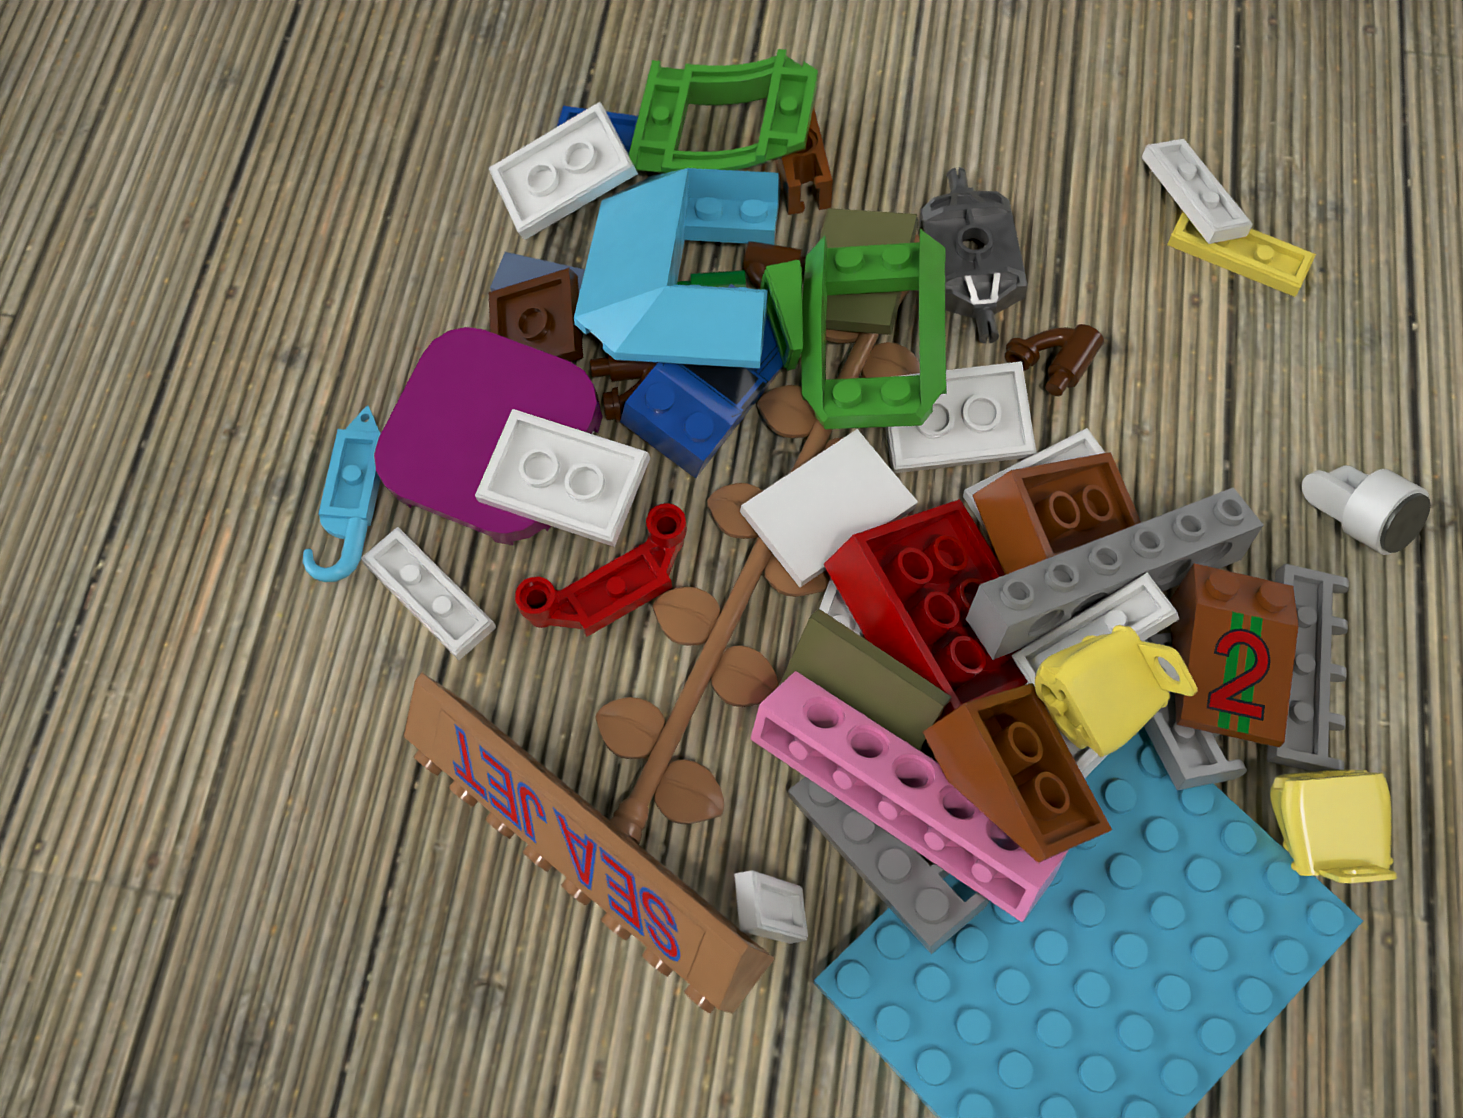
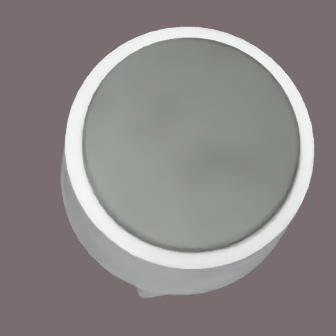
(1373, 508)

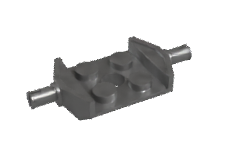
(983, 279)

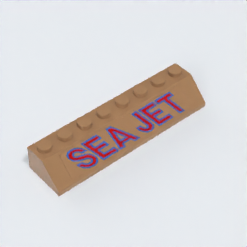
(585, 847)

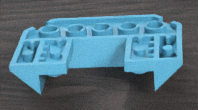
(635, 262)

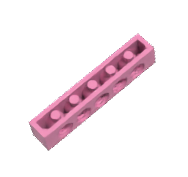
(898, 792)

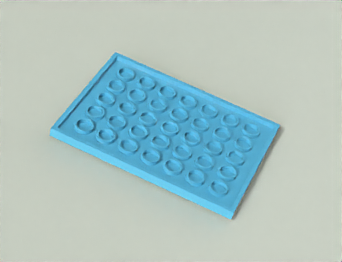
(1123, 980)

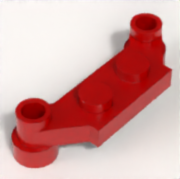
(614, 587)

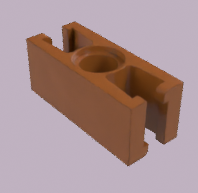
(804, 167)

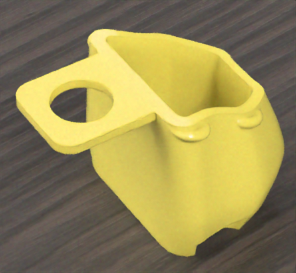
(1108, 687)
(1336, 824)

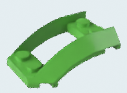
(669, 91)
(872, 270)

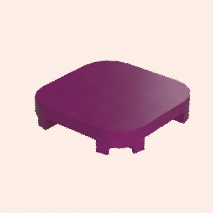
(454, 417)

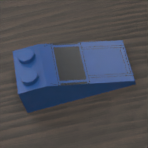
(695, 408)

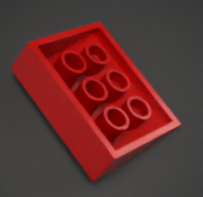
(913, 594)

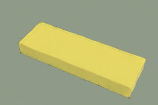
(1254, 256)

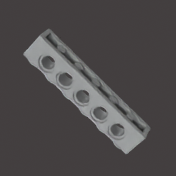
(1042, 596)

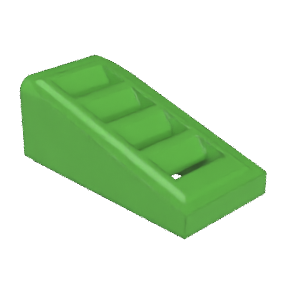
(785, 309)

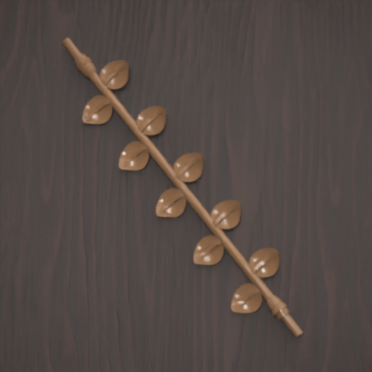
(691, 616)

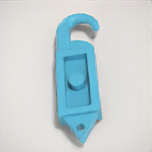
(348, 496)

